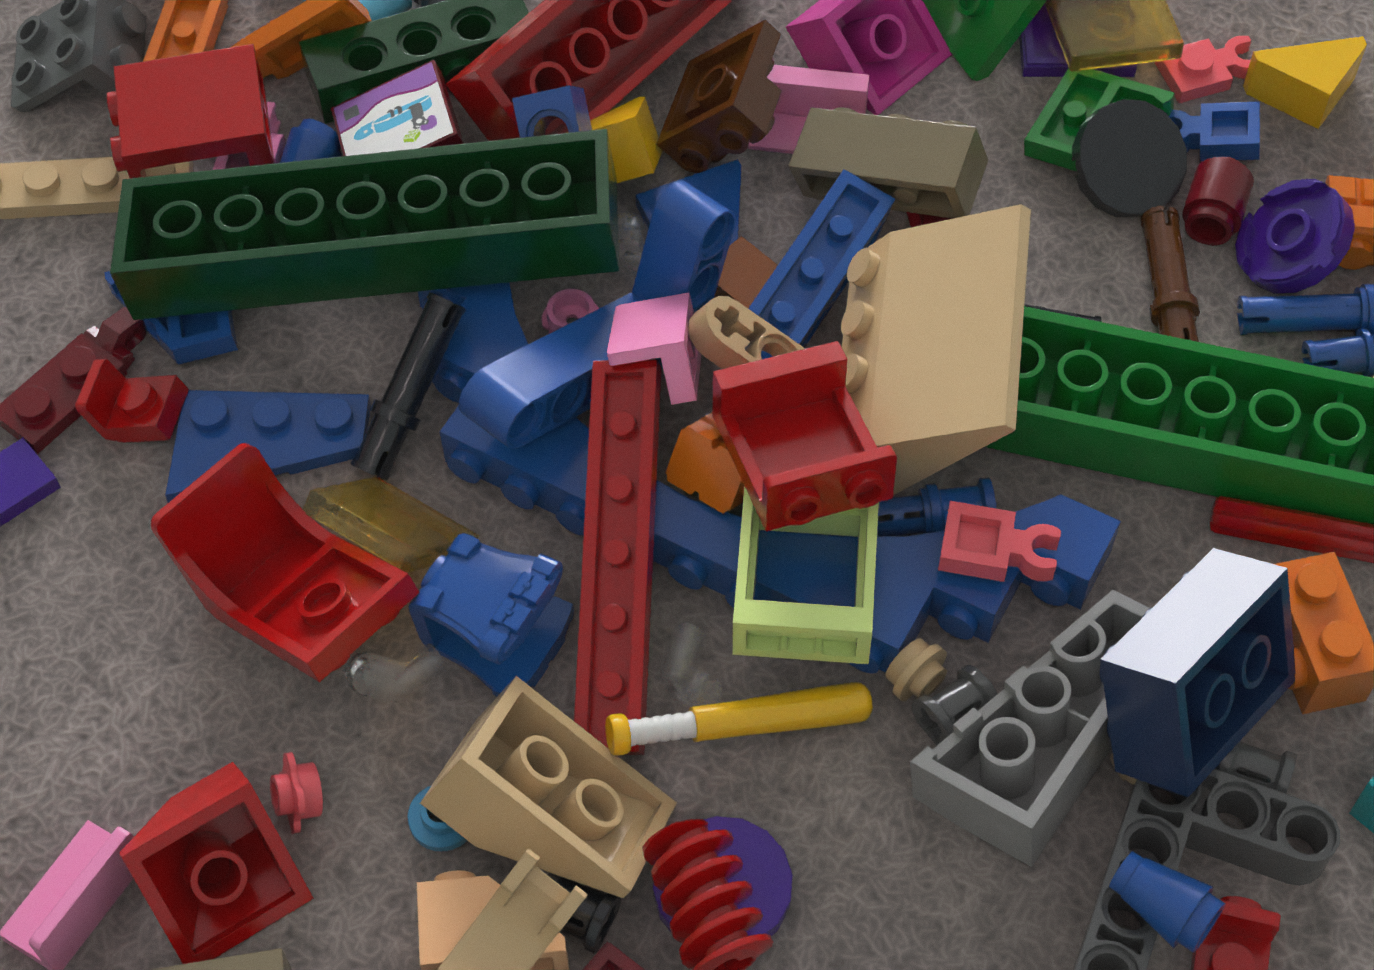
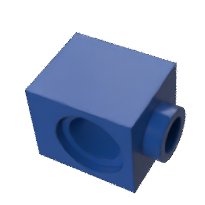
(539, 109)

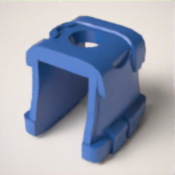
(493, 612)

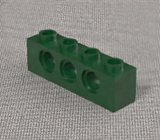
(374, 52)

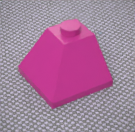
(879, 38)

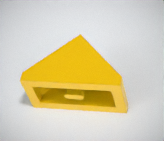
(1305, 77)
(631, 139)

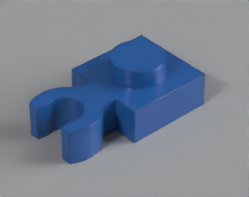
(1222, 130)

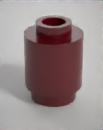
(1217, 200)

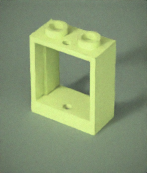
(806, 629)

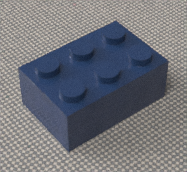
(1199, 671)

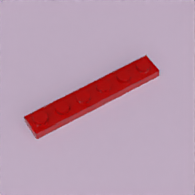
(618, 545)

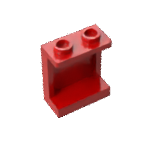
(190, 110)
(800, 437)

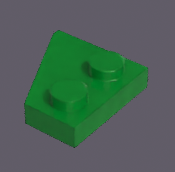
(1071, 105)

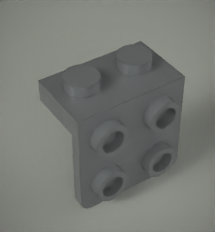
(72, 45)

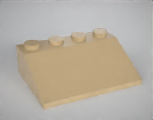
(938, 337)

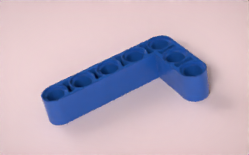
(552, 376)

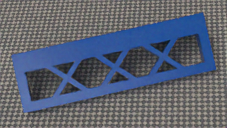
(818, 260)

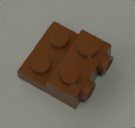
(723, 100)

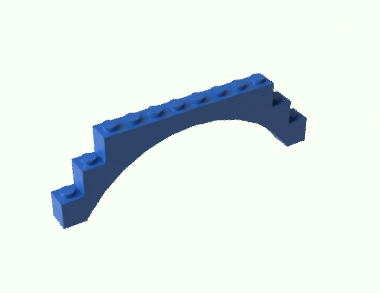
(703, 544)

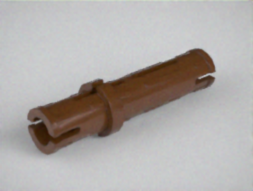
(1173, 304)

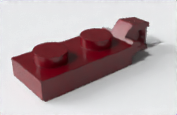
(48, 398)

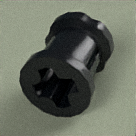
(592, 917)

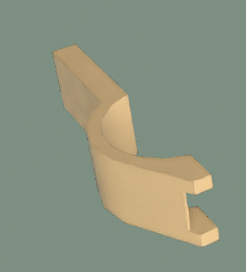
(516, 921)

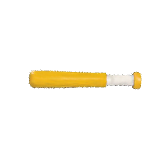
(752, 716)

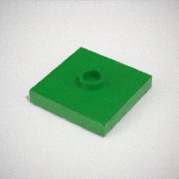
(981, 30)

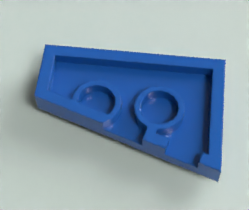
(287, 428)

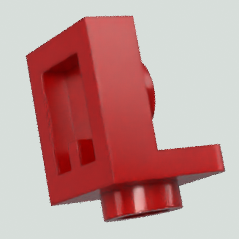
(130, 407)
(1238, 938)

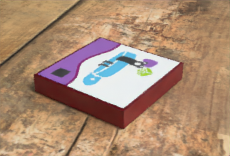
(399, 115)

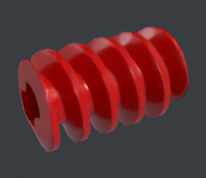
(702, 899)

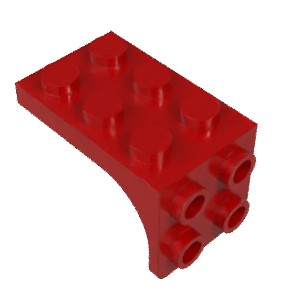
(275, 568)

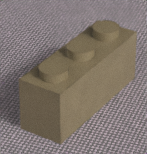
(917, 162)

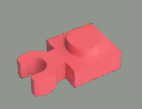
(1204, 69)
(984, 543)

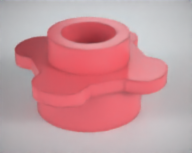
(296, 792)

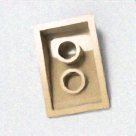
(550, 787)

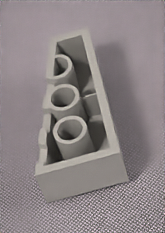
(1034, 745)

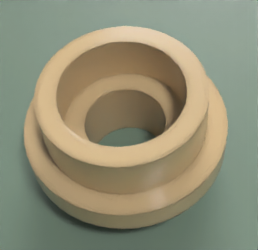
(917, 669)

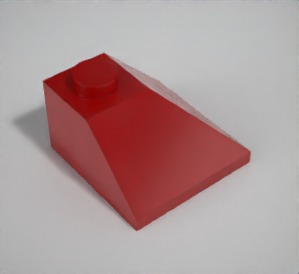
(214, 867)

